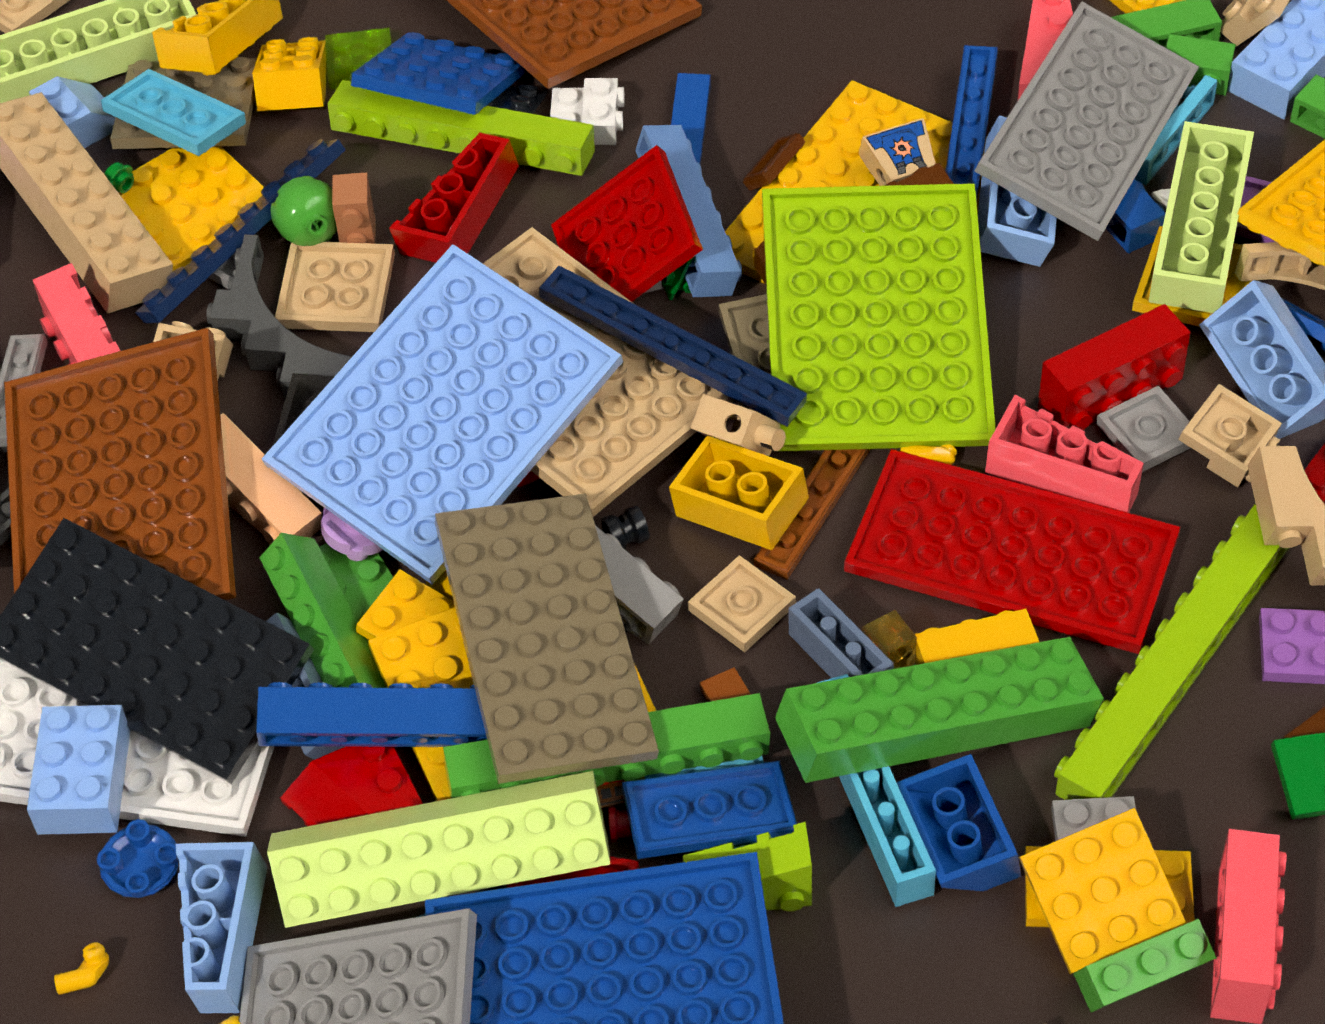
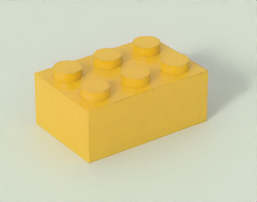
(739, 492)

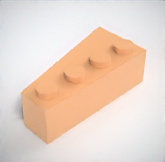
(260, 493)

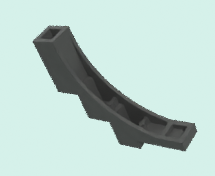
(264, 339)

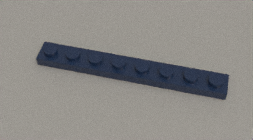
(230, 236)
(673, 345)

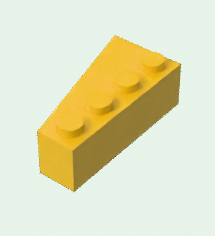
(214, 34)

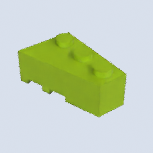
(783, 867)

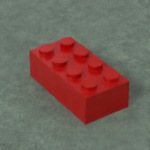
(1114, 367)

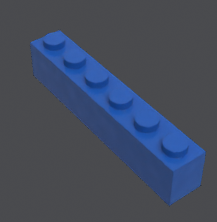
(368, 715)

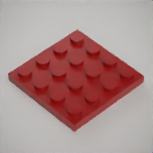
(632, 227)

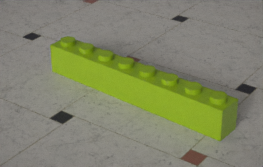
(535, 138)

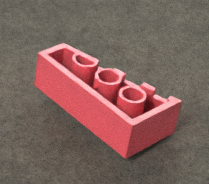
(1045, 26)
(72, 317)

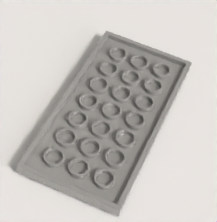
(1087, 120)

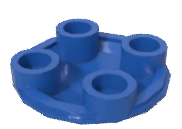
(138, 860)

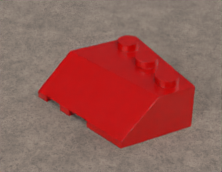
(351, 785)

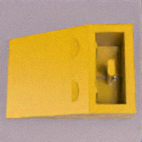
(290, 74)

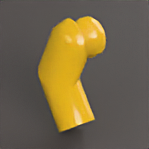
(944, 453)
(87, 974)

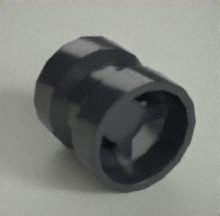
(627, 527)

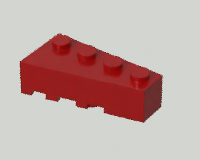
(458, 201)

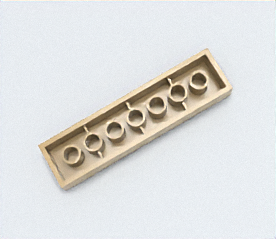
(78, 205)

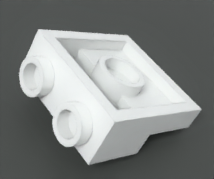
(592, 105)

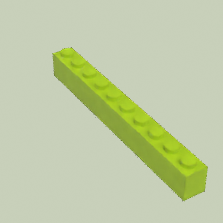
(1170, 665)

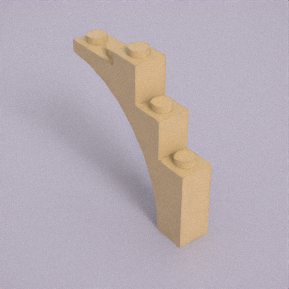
(1289, 506)

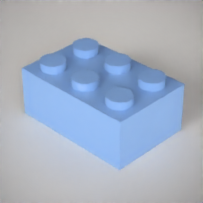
(79, 770)

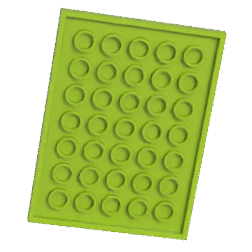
(879, 315)

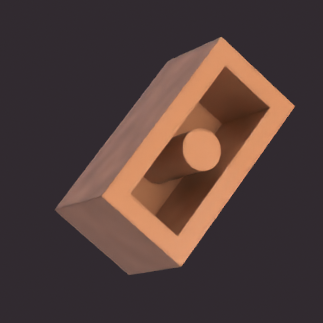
(353, 208)

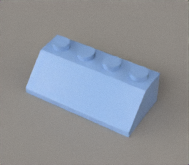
(1269, 357)

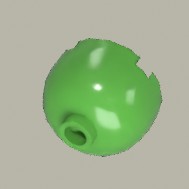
(304, 211)

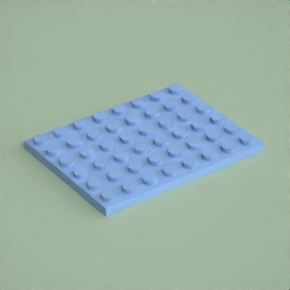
(442, 409)

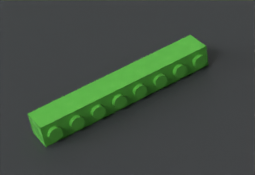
(684, 735)

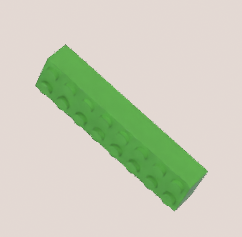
(937, 708)

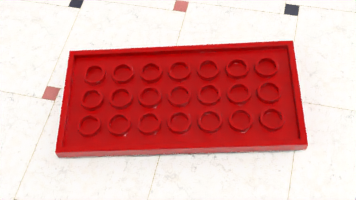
(1013, 550)

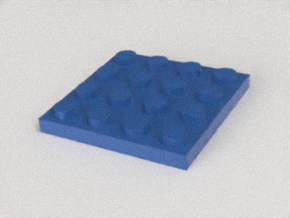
(438, 73)

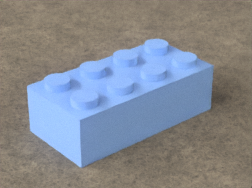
(1282, 58)
(1009, 223)

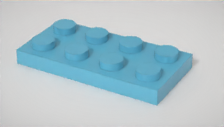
(173, 112)

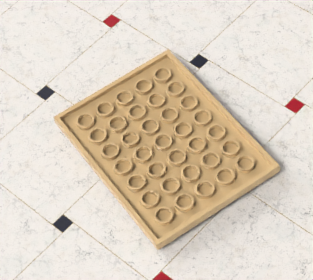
(631, 419)

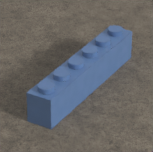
(715, 268)

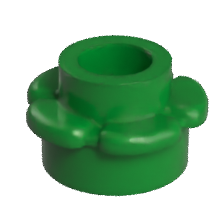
(120, 176)

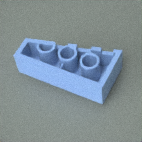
(219, 919)

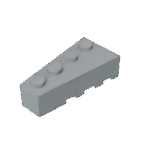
(642, 597)

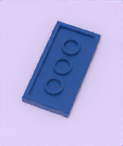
(708, 809)

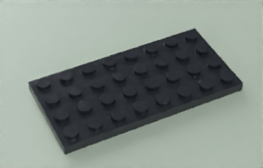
(147, 640)

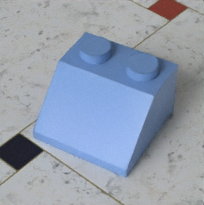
(79, 108)

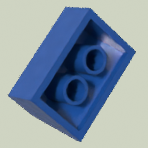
(961, 826)

